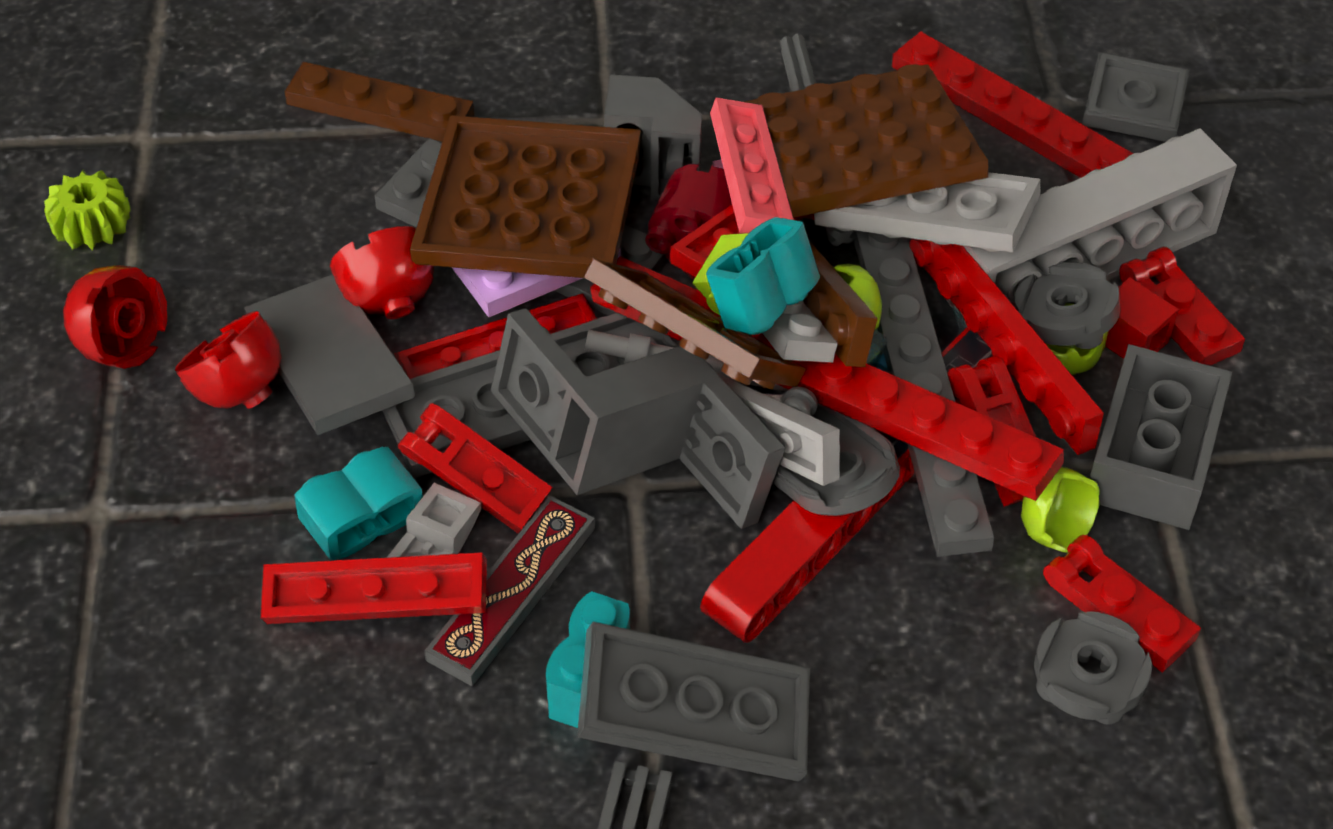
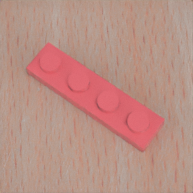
(749, 163)

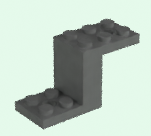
(635, 419)

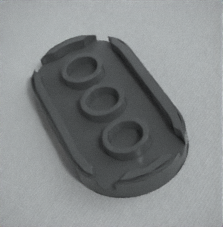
(866, 470)

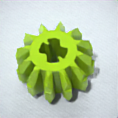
(87, 209)

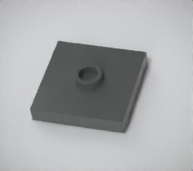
(1136, 97)

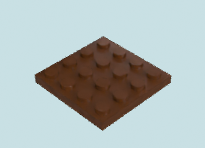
(869, 140)
(527, 196)

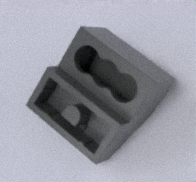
(667, 125)

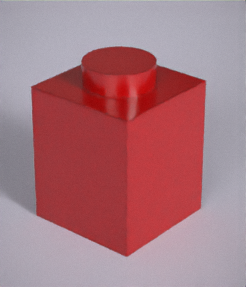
(1143, 320)

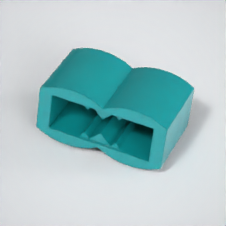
(763, 276)
(358, 502)
(566, 663)

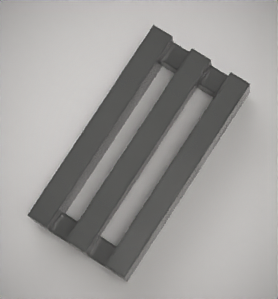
(639, 780)

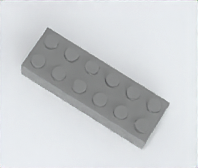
(1120, 213)

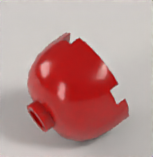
(382, 274)
(115, 315)
(233, 365)

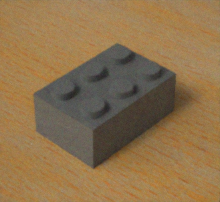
(1159, 436)

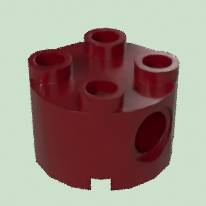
(685, 205)

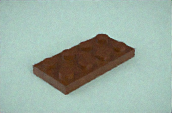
(701, 330)

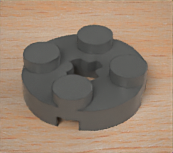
(1080, 324)
(1086, 694)

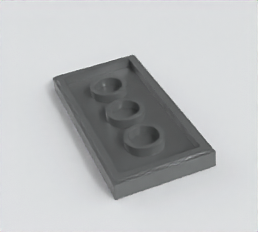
(332, 355)
(694, 702)

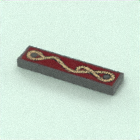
(512, 590)

